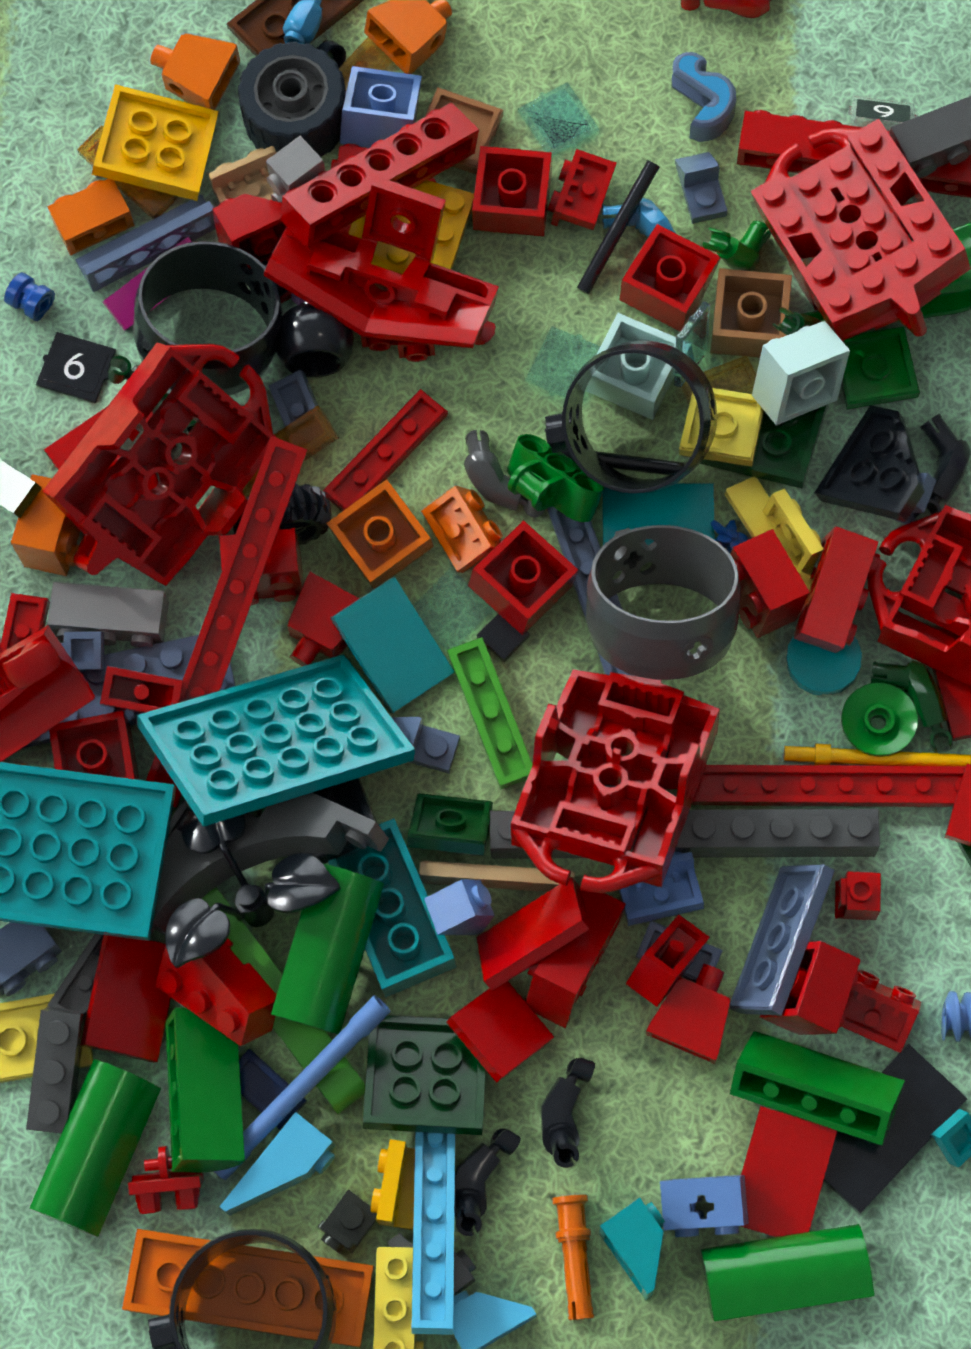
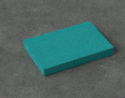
(679, 505)
(392, 645)

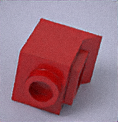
(858, 896)

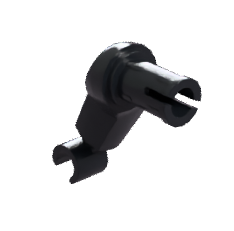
(951, 463)
(557, 1122)
(471, 1179)

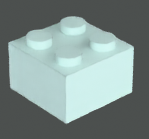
(800, 372)
(633, 378)

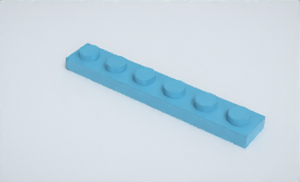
(433, 1234)

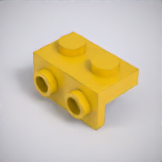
(396, 1197)

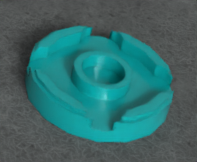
(822, 670)

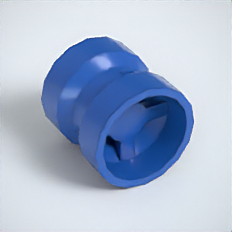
(30, 297)

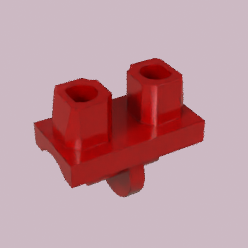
(148, 1186)

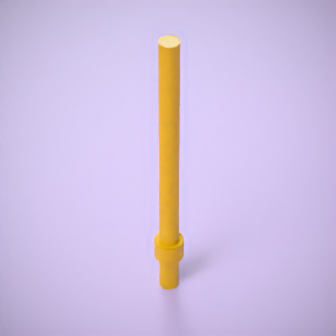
(824, 755)

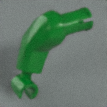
(742, 253)

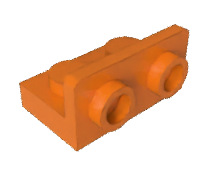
(462, 527)

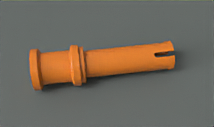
(573, 1237)

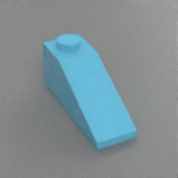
(286, 1161)

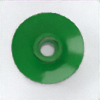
(882, 702)

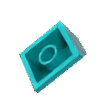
(636, 1243)

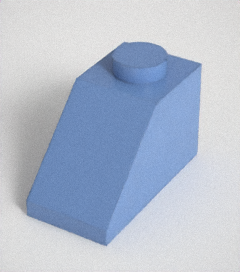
(461, 908)

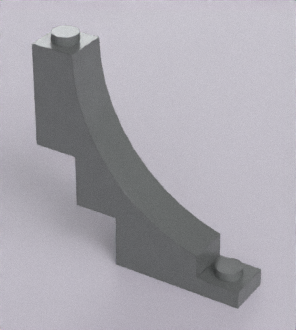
(283, 829)

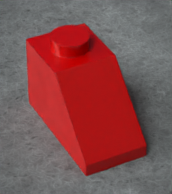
(138, 690)
(667, 960)

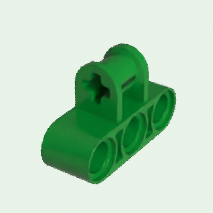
(551, 480)

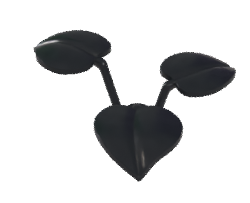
(201, 930)

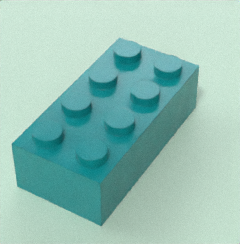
(402, 936)

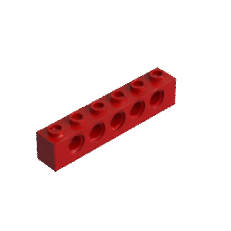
(406, 157)

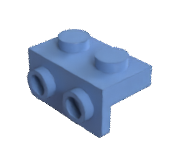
(677, 896)

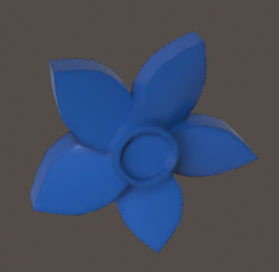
(728, 535)

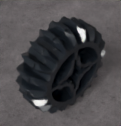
(306, 512)

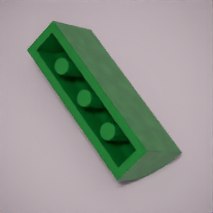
(328, 953)
(817, 1087)
(203, 1095)
(95, 1147)
(787, 1272)

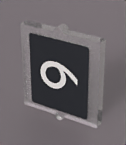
(889, 112)

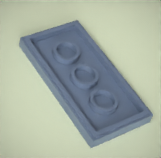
(781, 939)

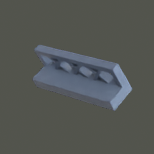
(146, 243)

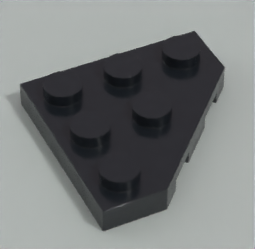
(875, 468)

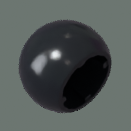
(313, 341)

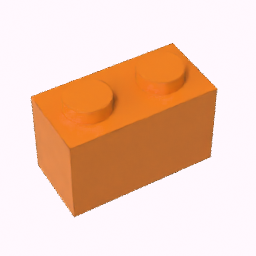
(90, 215)

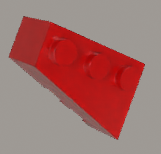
(837, 590)
(564, 973)
(221, 993)

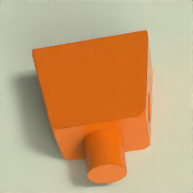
(408, 30)
(197, 68)

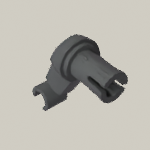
(488, 476)

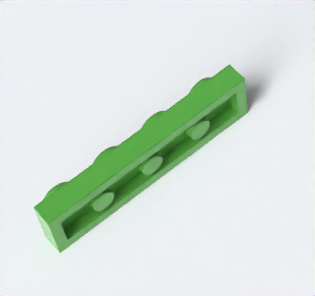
(491, 712)

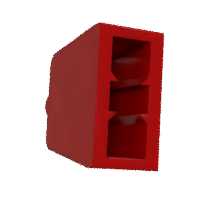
(312, 623)
(693, 1015)

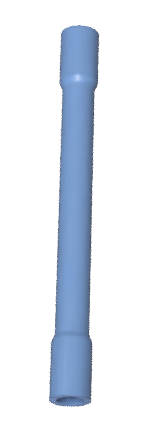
(358, 1027)

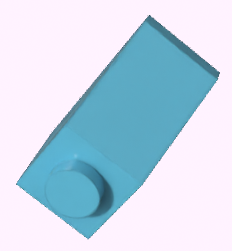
(486, 1318)

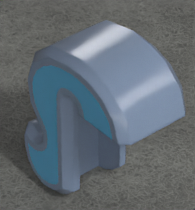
(707, 89)

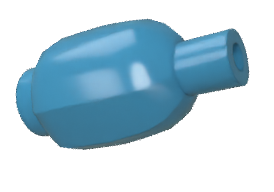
(303, 22)

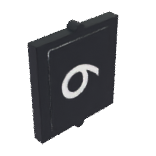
(76, 367)

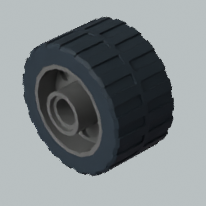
(292, 94)

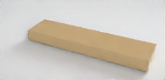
(490, 875)

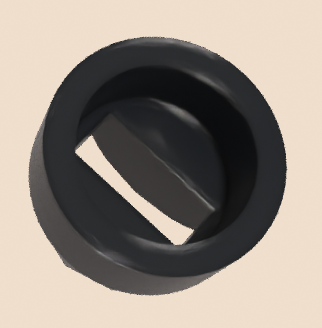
(335, 49)

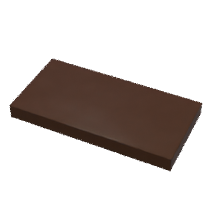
(262, 21)

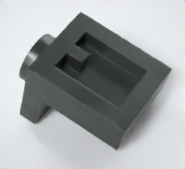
(347, 1223)

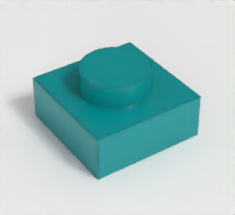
(955, 1138)

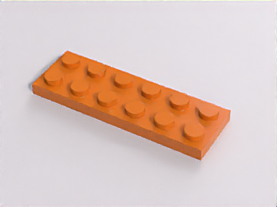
(249, 1288)

